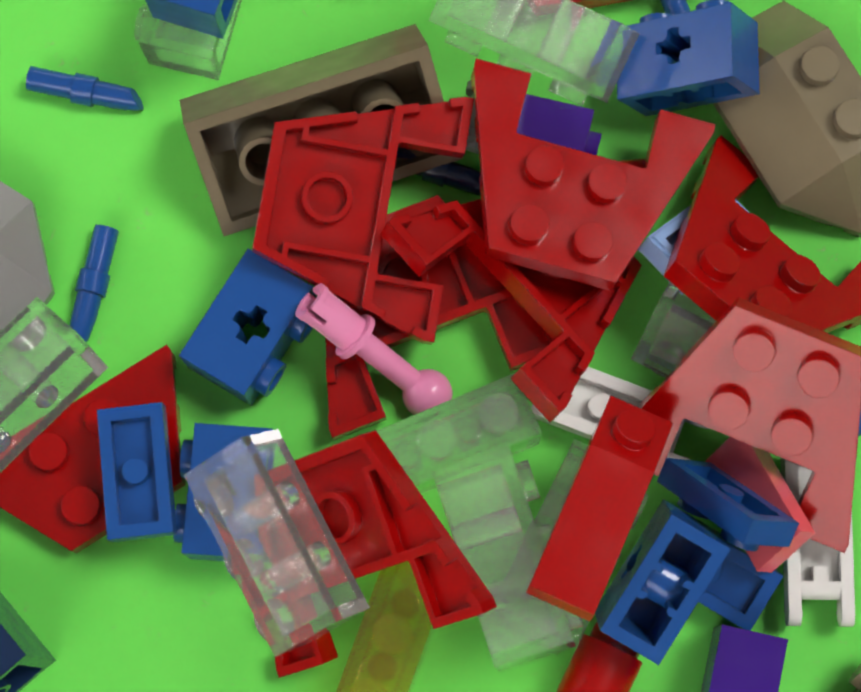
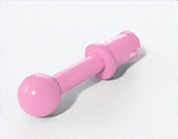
(354, 335)

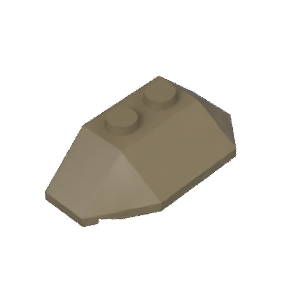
(805, 121)

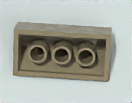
(235, 122)

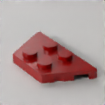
(59, 475)

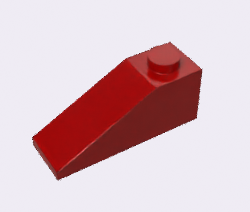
(600, 508)

